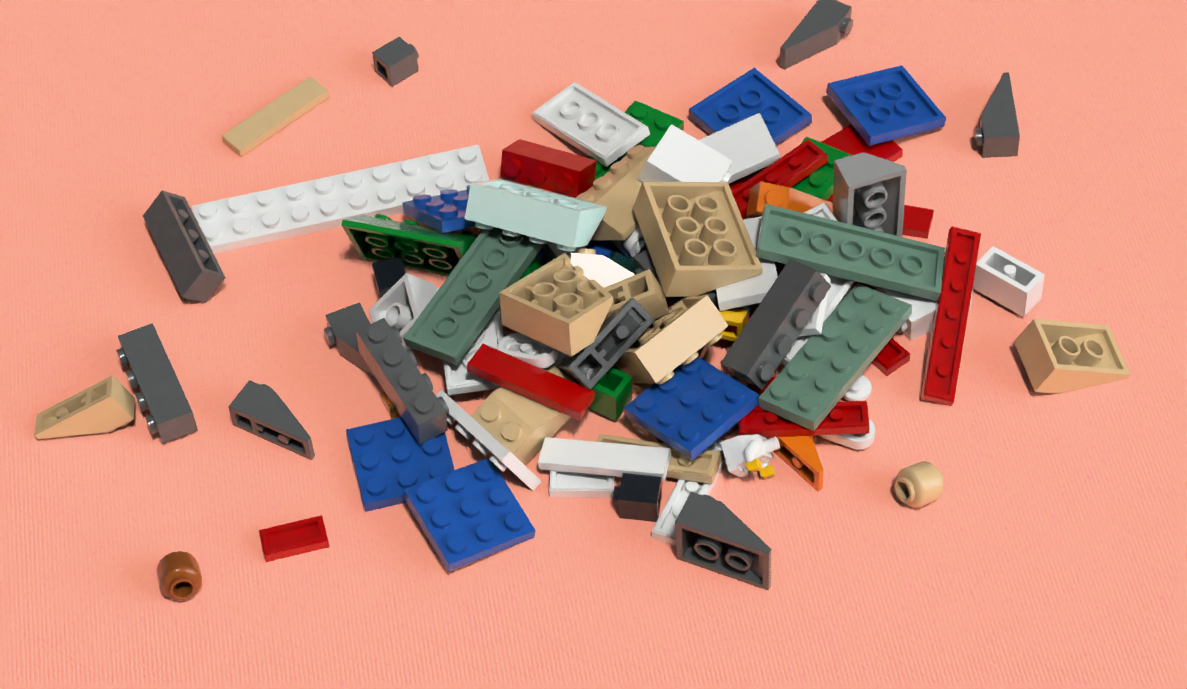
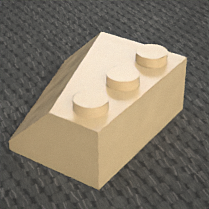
(556, 306)
(673, 340)

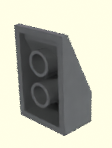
(721, 542)

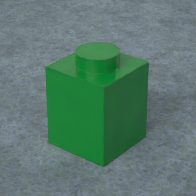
(612, 393)

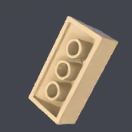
(619, 192)

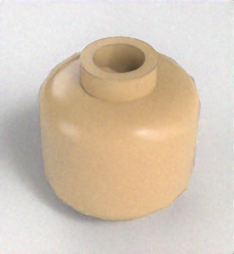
(919, 484)

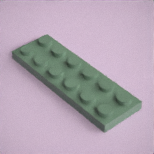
(851, 252)
(471, 295)
(836, 357)

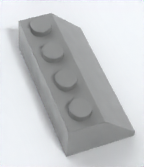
(870, 193)

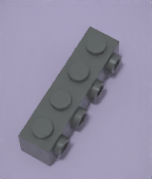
(183, 247)
(776, 324)
(402, 380)
(157, 384)

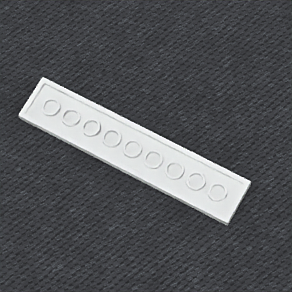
(328, 200)

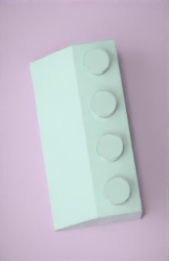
(533, 213)

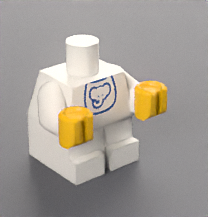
(750, 454)

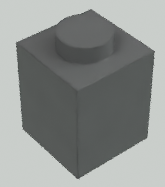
(396, 61)

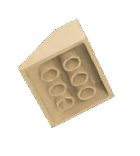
(695, 236)

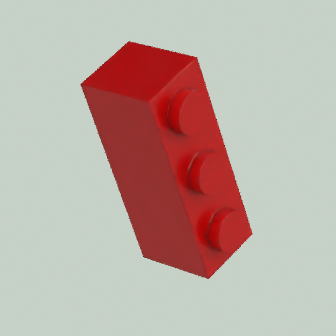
(547, 168)

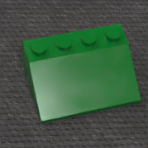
(418, 245)

